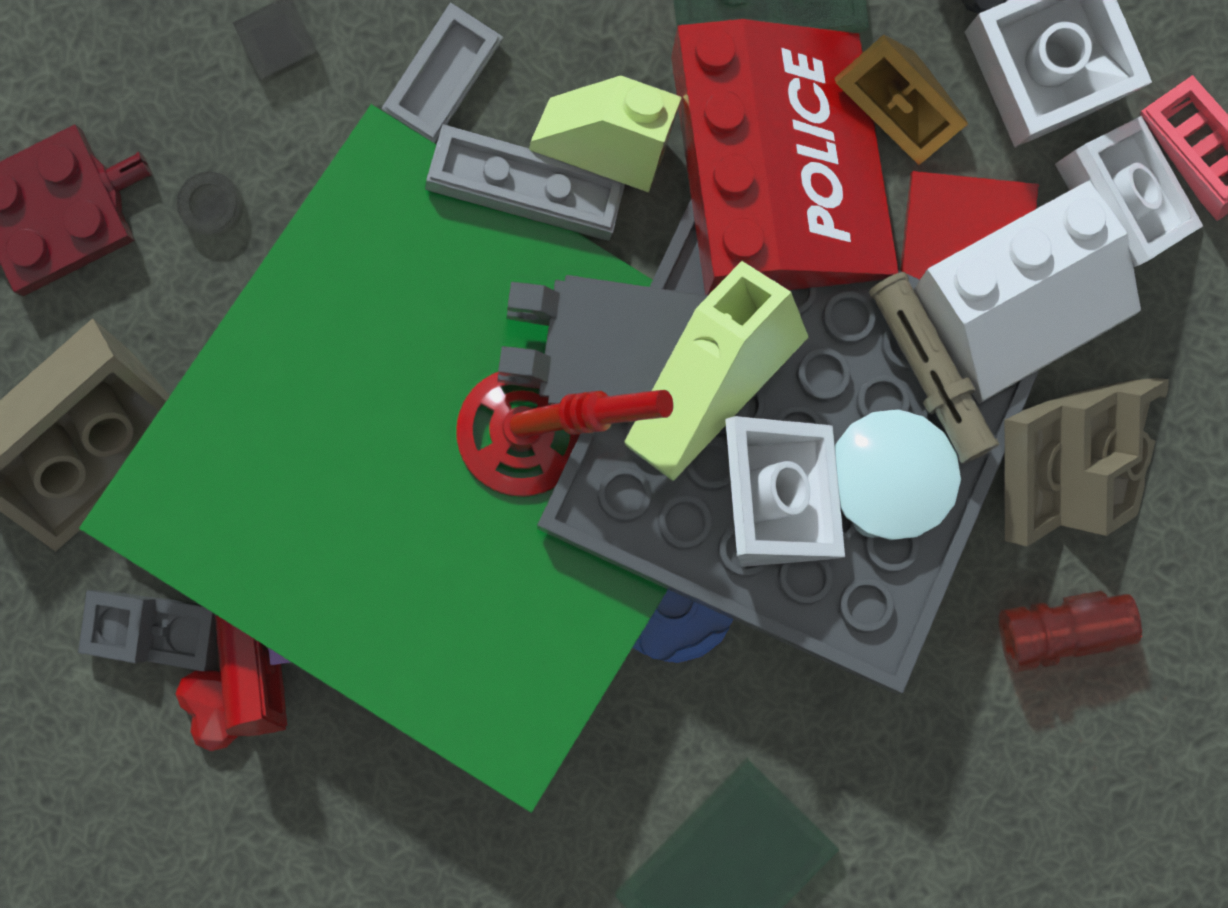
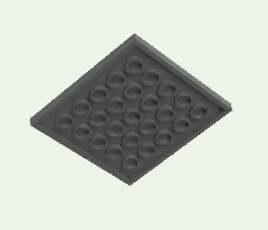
(850, 611)

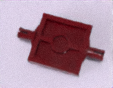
(61, 208)

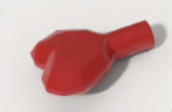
(203, 699)

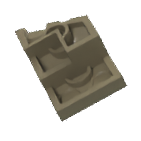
(1078, 460)

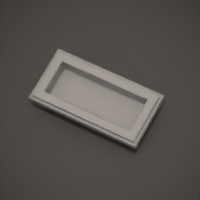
(442, 72)

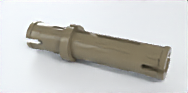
(934, 368)

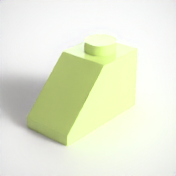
(609, 129)

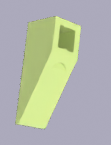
(719, 365)

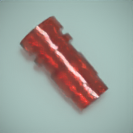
(1077, 628)

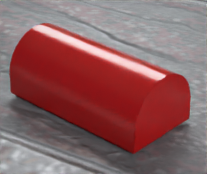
(249, 684)

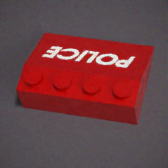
(780, 155)

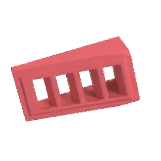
(1188, 160)

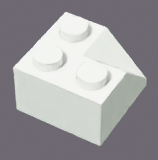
(1054, 61)

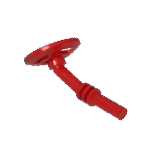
(535, 429)

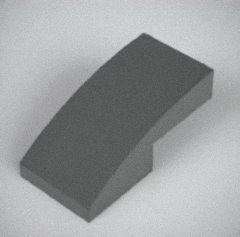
(148, 630)

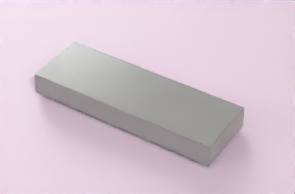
(523, 183)

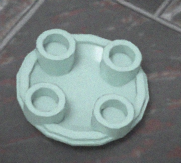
(896, 475)

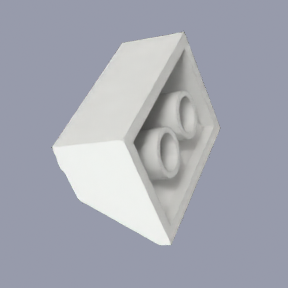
(1032, 290)

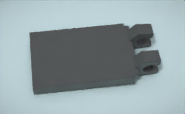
(597, 336)

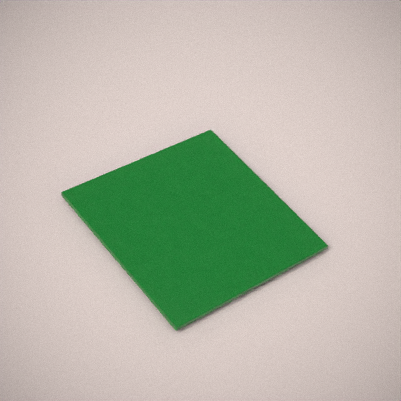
(322, 485)

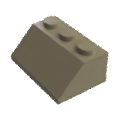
(72, 431)

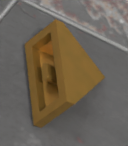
(902, 97)

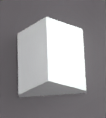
(1136, 186)
(784, 491)

